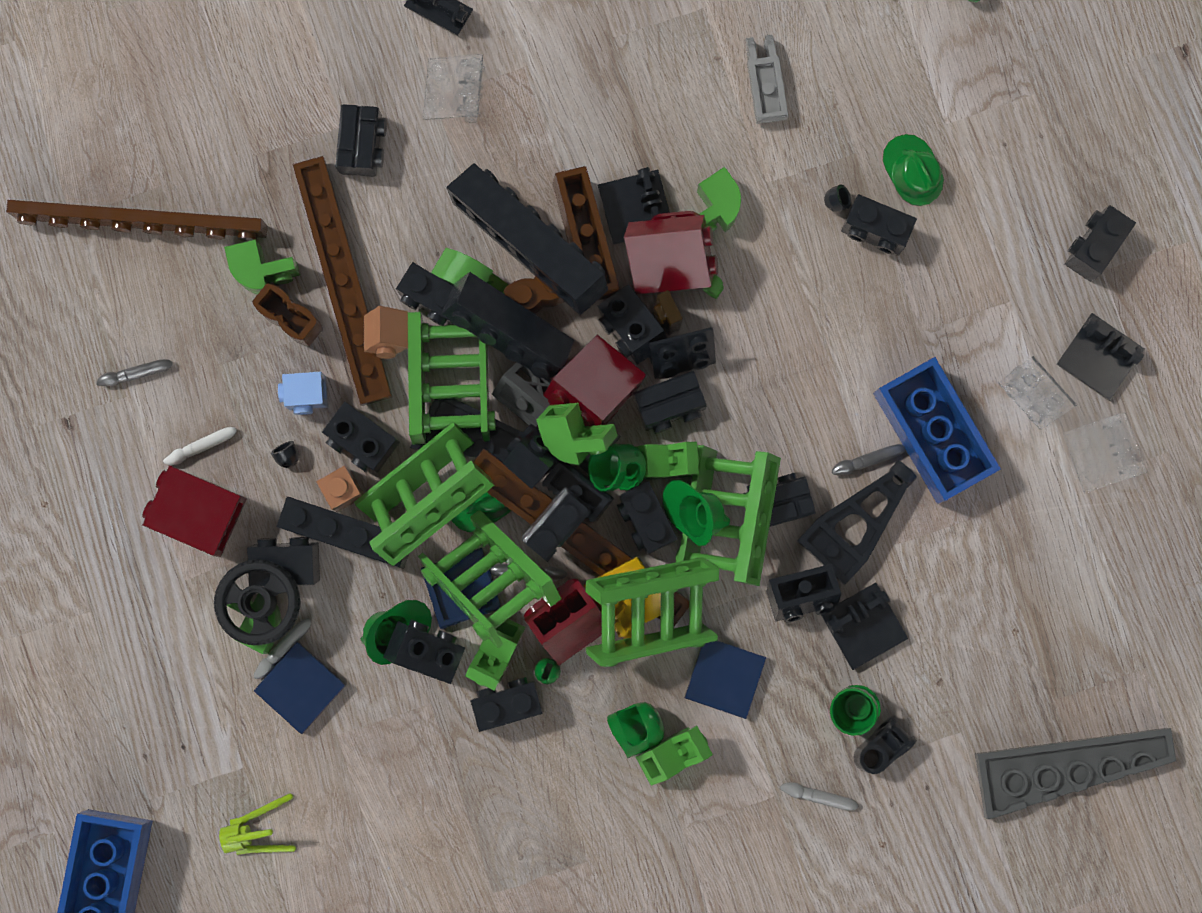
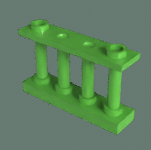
(422, 392)
(436, 508)
(758, 513)
(502, 550)
(637, 586)

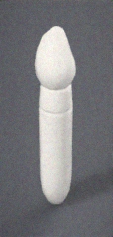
(203, 444)

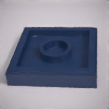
(444, 607)
(725, 678)
(299, 687)

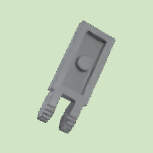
(766, 82)

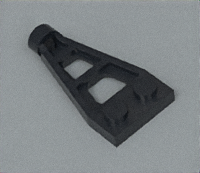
(832, 549)

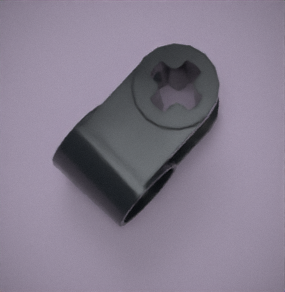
(885, 745)

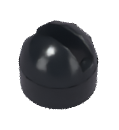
(838, 198)
(286, 454)

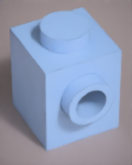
(303, 392)

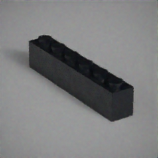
(528, 238)

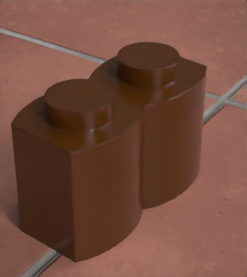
(532, 294)
(291, 317)

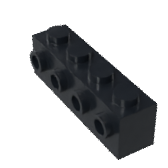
(507, 326)

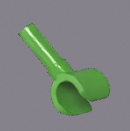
(716, 287)

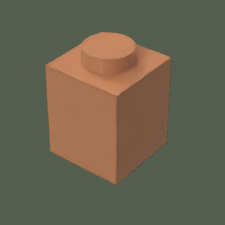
(385, 332)
(340, 488)

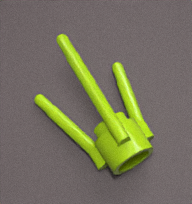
(239, 837)

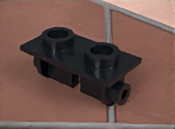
(445, 13)

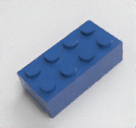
(936, 430)
(105, 863)

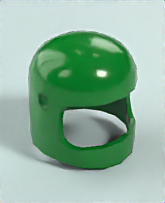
(618, 467)
(860, 702)
(637, 728)

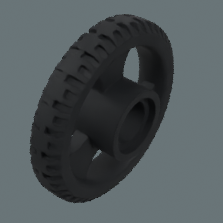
(262, 631)

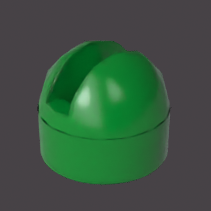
(540, 669)

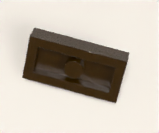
(667, 313)

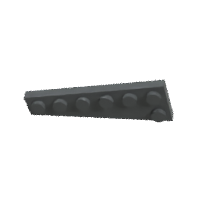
(1043, 772)

